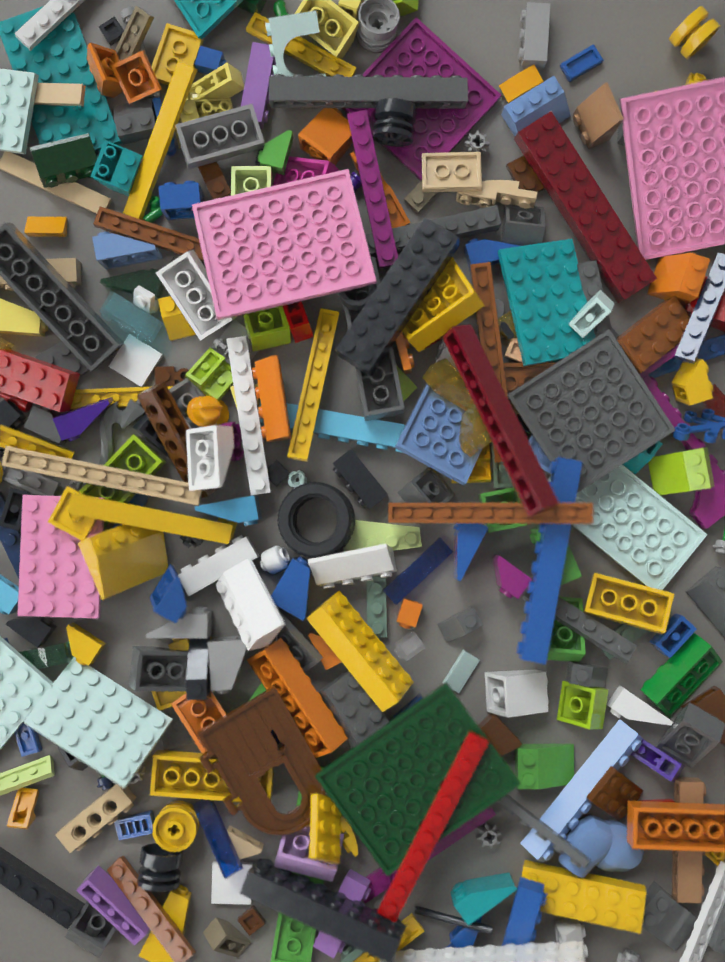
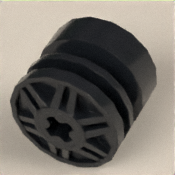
(394, 122)
(159, 868)

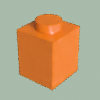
(408, 613)

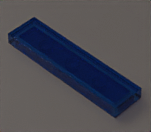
(417, 571)
(218, 837)

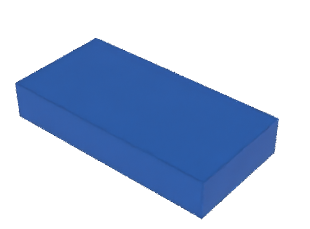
(581, 63)

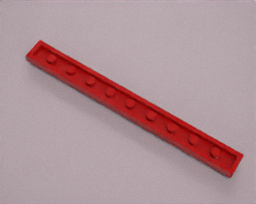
(432, 826)

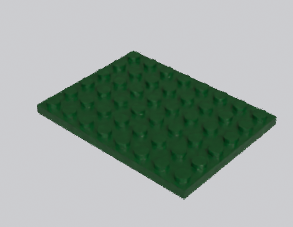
(398, 770)

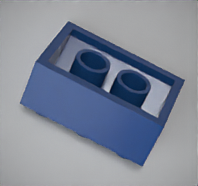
(168, 596)

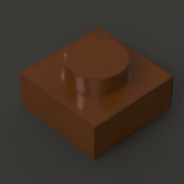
(251, 920)

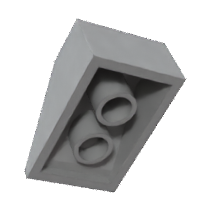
(193, 625)

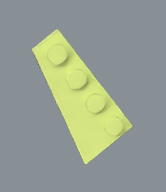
(372, 534)

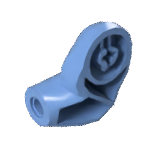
(604, 844)

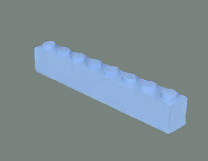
(572, 801)

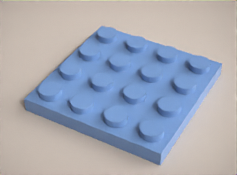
(434, 437)

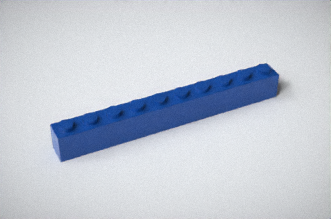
(548, 567)

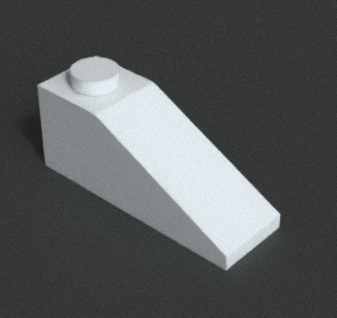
(632, 708)

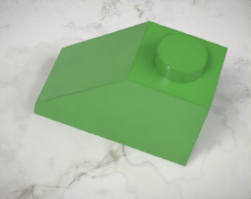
(277, 152)

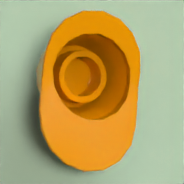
(207, 411)

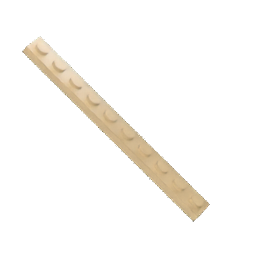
(100, 475)

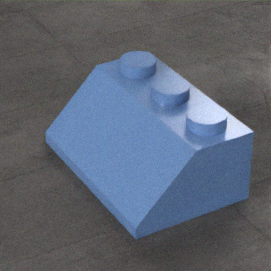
(535, 104)

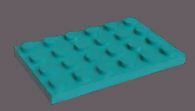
(544, 298)

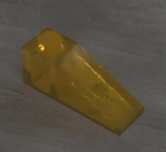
(448, 383)

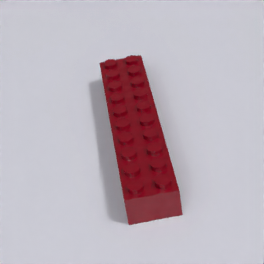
(584, 207)

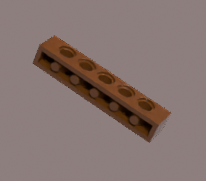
(169, 426)

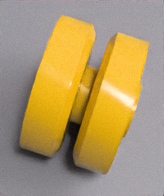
(694, 32)
(177, 837)

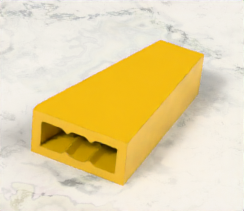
(177, 908)

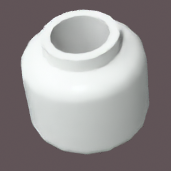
(274, 559)

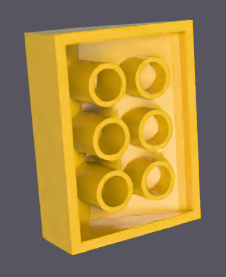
(445, 306)
(124, 558)

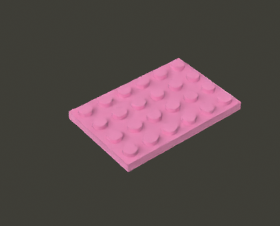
(52, 567)

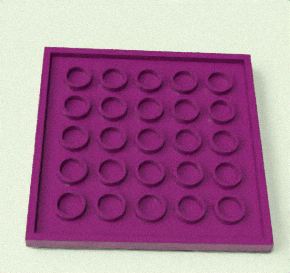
(436, 130)

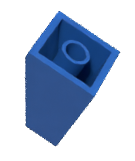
(294, 588)

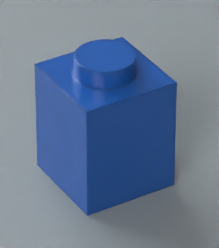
(209, 60)

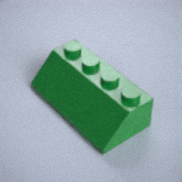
(681, 675)

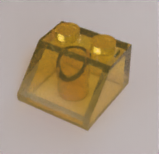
(473, 432)

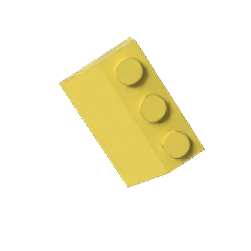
(335, 25)

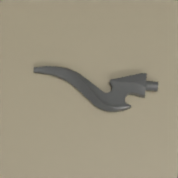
(115, 415)

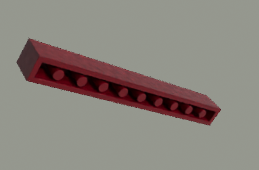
(500, 420)

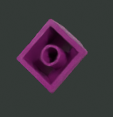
(509, 578)

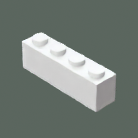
(211, 568)

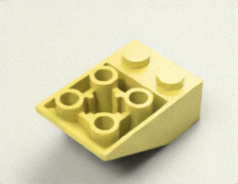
(200, 108)

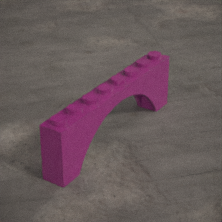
(709, 502)

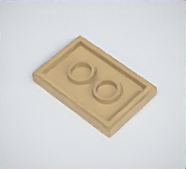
(451, 172)

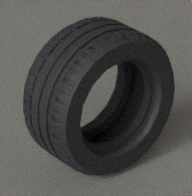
(288, 519)

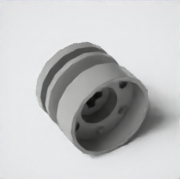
(377, 24)

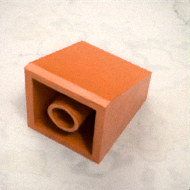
(326, 136)
(679, 277)

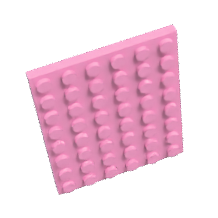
(677, 167)
(283, 244)

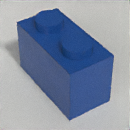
(676, 634)

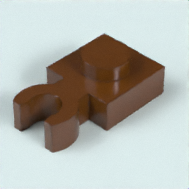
(168, 375)

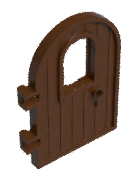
(249, 750)

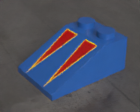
(466, 542)

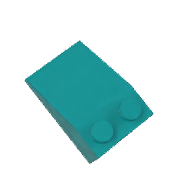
(481, 894)

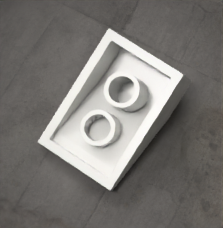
(208, 456)

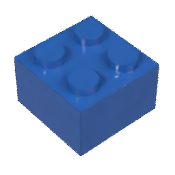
(177, 199)

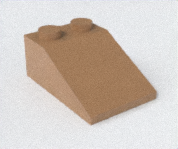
(598, 117)

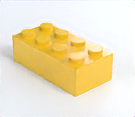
(628, 603)

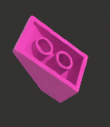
(304, 168)

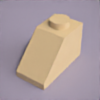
(243, 843)

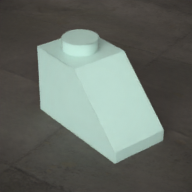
(592, 313)

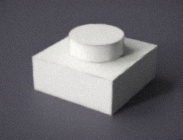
(144, 299)

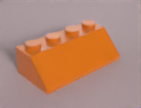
(273, 399)

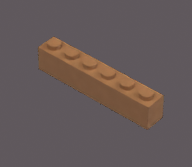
(687, 865)

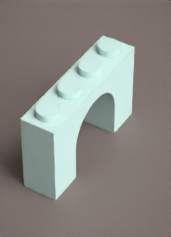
(286, 28)

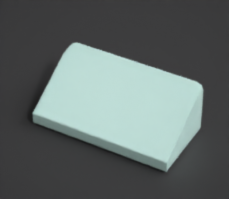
(461, 670)

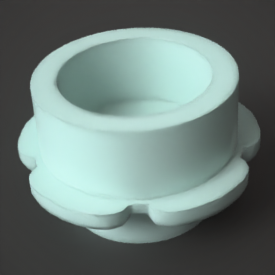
(292, 478)

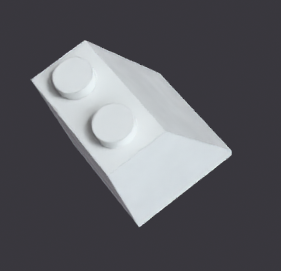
(516, 692)

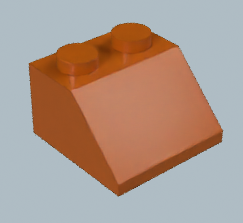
(100, 64)
(136, 77)

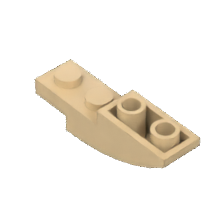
(498, 191)

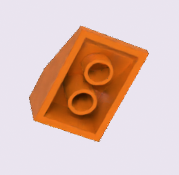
(198, 714)

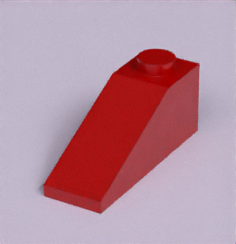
(298, 321)

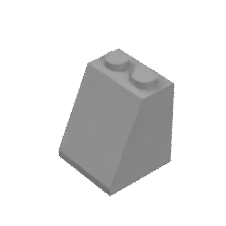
(225, 662)

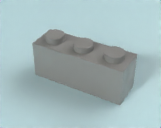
(534, 35)

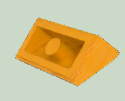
(46, 227)

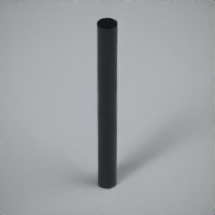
(453, 920)

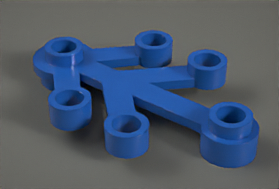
(683, 431)

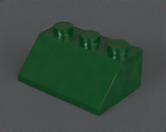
(64, 160)

